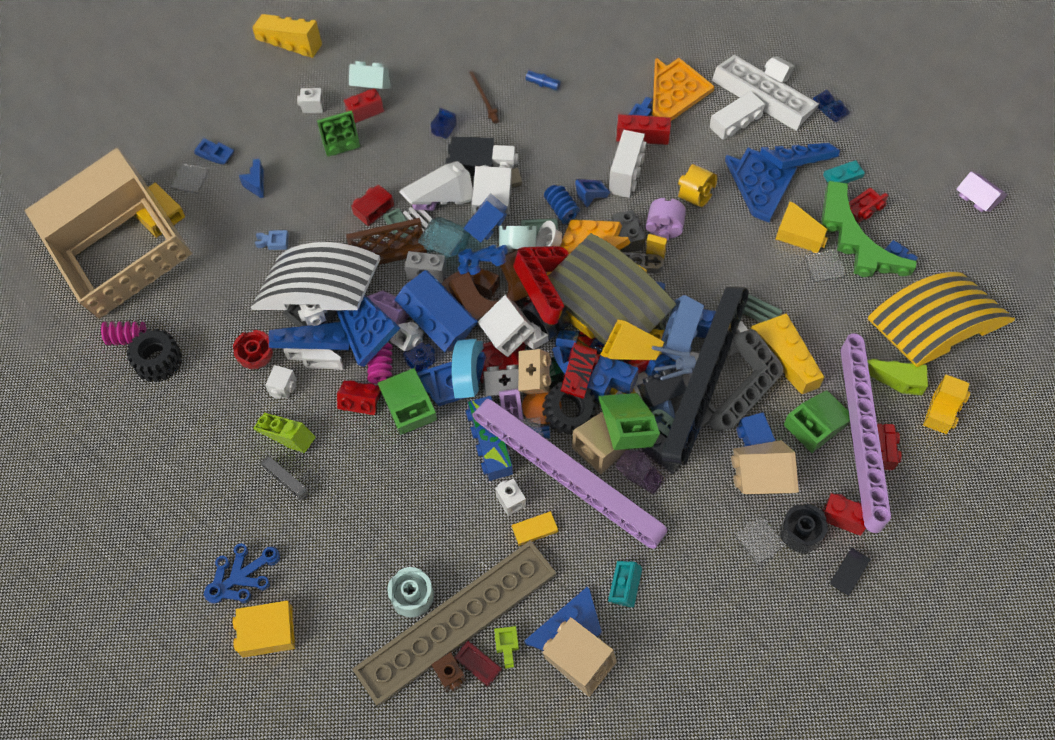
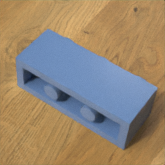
(682, 325)

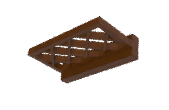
(390, 250)

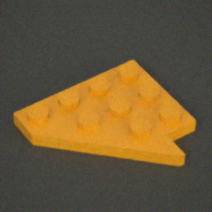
(677, 88)
(580, 229)

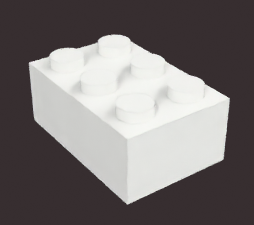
(626, 163)

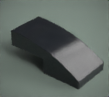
(849, 571)

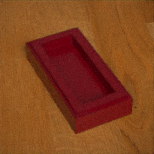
(478, 663)

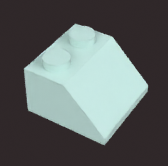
(369, 76)

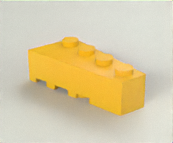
(289, 34)
(792, 353)

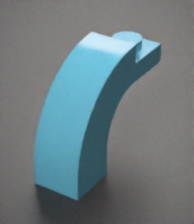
(464, 367)

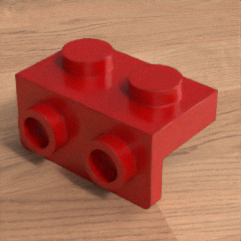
(866, 204)
(358, 397)

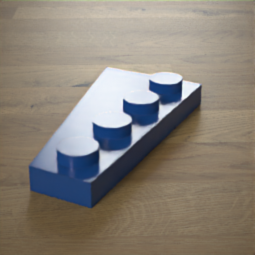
(799, 154)
(322, 336)

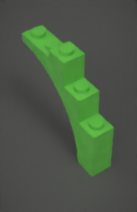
(851, 238)

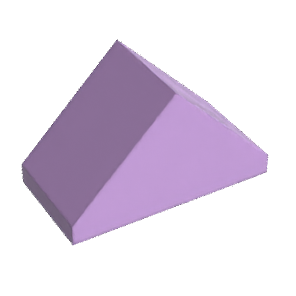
(511, 402)

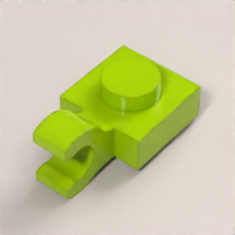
(506, 642)

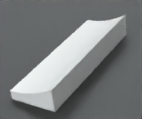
(779, 99)

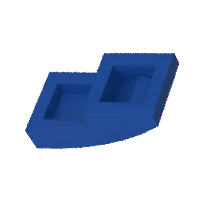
(213, 152)
(561, 358)

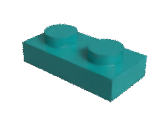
(844, 173)

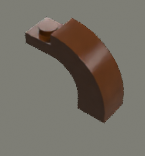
(484, 281)

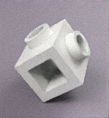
(312, 314)
(408, 336)

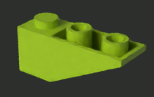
(900, 376)
(285, 431)

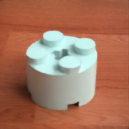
(517, 237)
(400, 586)

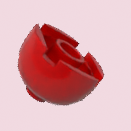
(253, 349)

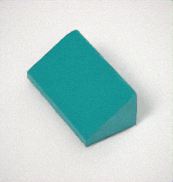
(625, 583)

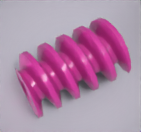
(122, 333)
(379, 365)

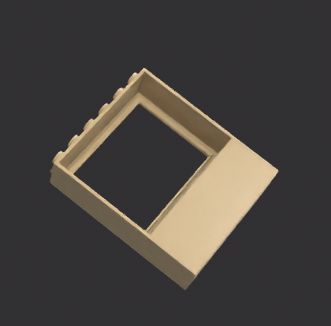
(91, 208)

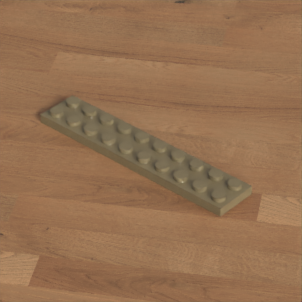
(453, 623)

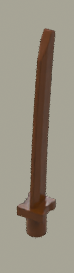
(492, 113)

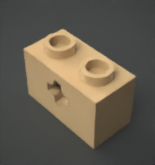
(534, 371)

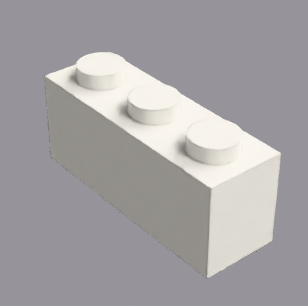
(737, 115)

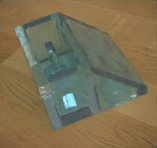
(444, 237)

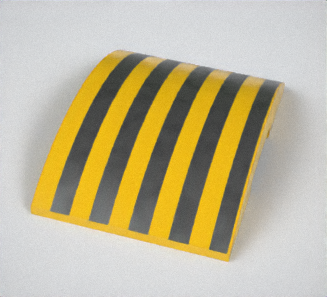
(936, 315)

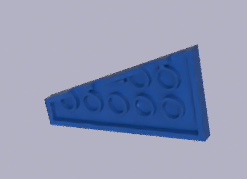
(367, 330)

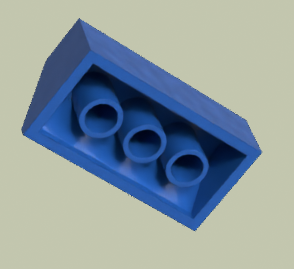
(435, 310)

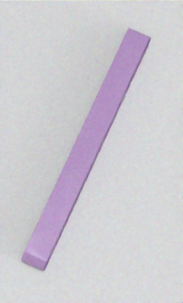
(865, 435)
(570, 474)

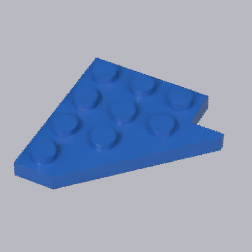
(760, 182)

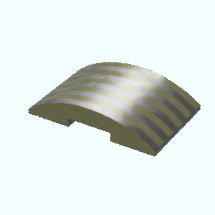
(606, 285)

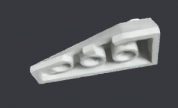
(443, 185)

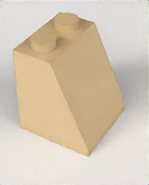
(594, 444)
(765, 468)
(579, 656)

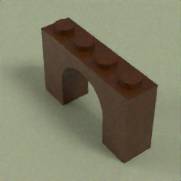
(468, 296)

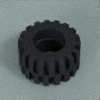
(149, 343)
(561, 421)

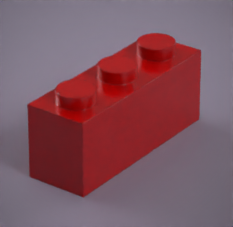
(655, 129)

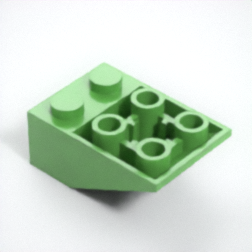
(338, 133)
(407, 401)
(817, 420)
(629, 421)

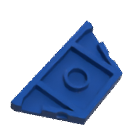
(439, 383)
(579, 608)

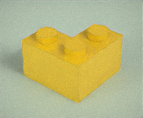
(945, 404)

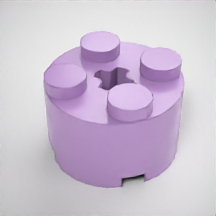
(666, 218)

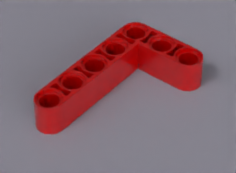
(531, 268)

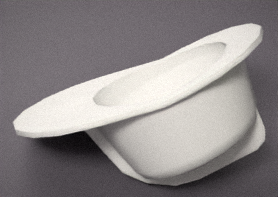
(548, 235)

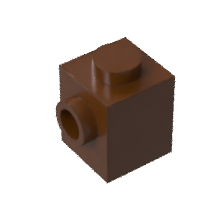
(449, 672)

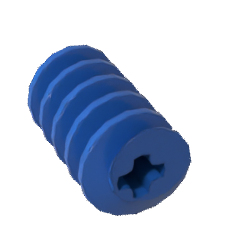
(561, 203)

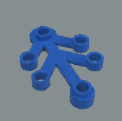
(490, 254)
(239, 576)

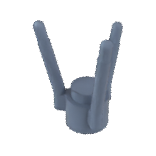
(685, 363)

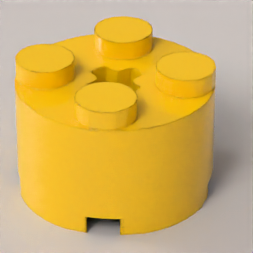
(696, 185)

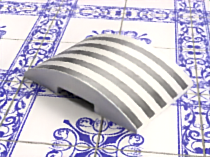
(318, 274)

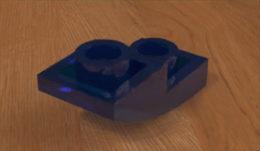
(830, 107)

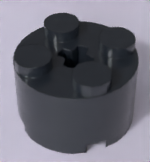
(802, 539)

